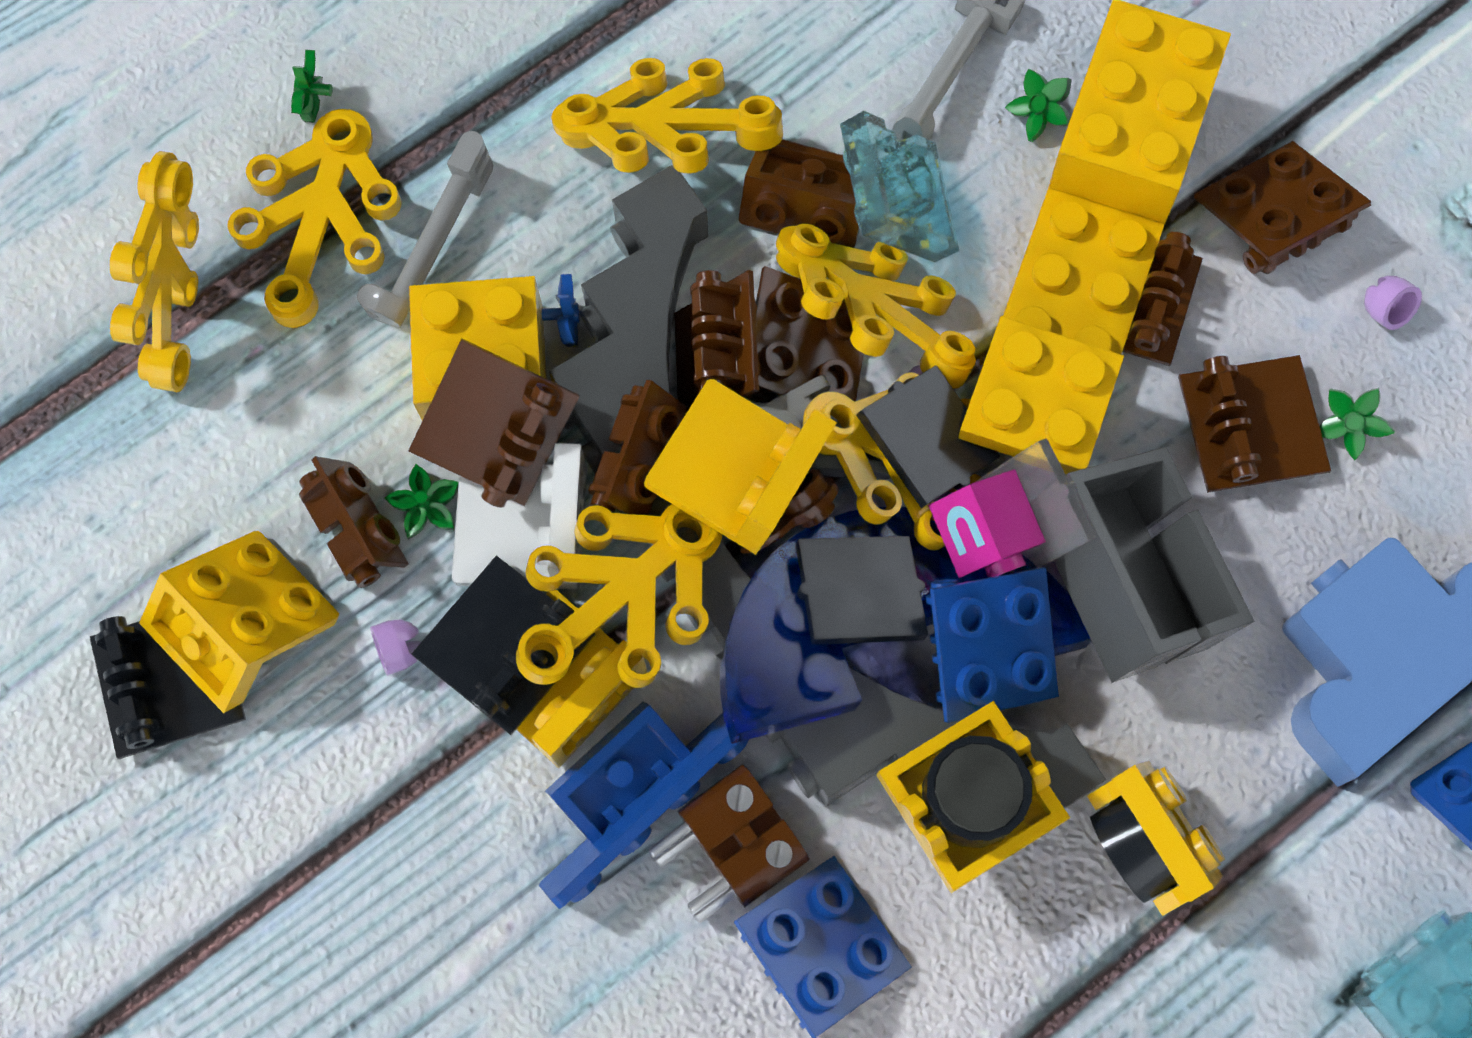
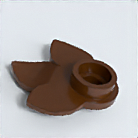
(807, 508)

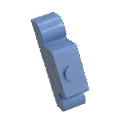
(1389, 654)

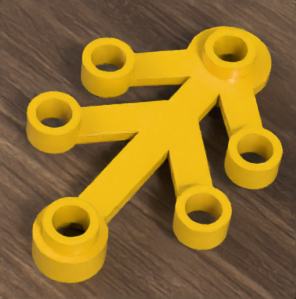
(593, 121)
(316, 206)
(810, 255)
(158, 270)
(850, 446)
(627, 583)

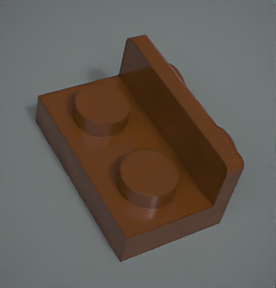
(797, 187)

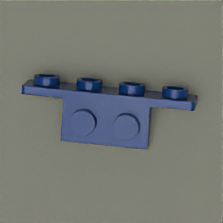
(624, 789)

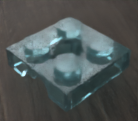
(898, 188)

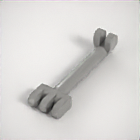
(981, 14)
(470, 172)

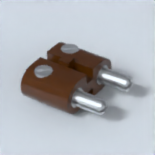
(740, 836)

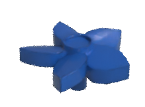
(567, 315)

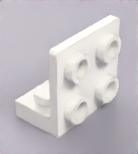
(519, 529)

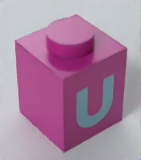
(987, 525)

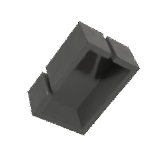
(1144, 594)

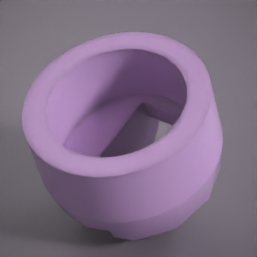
(1392, 301)
(391, 644)

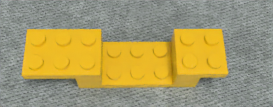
(1096, 236)

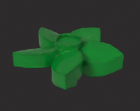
(307, 88)
(1041, 103)
(1354, 420)
(424, 502)

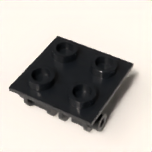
(479, 640)
(148, 693)

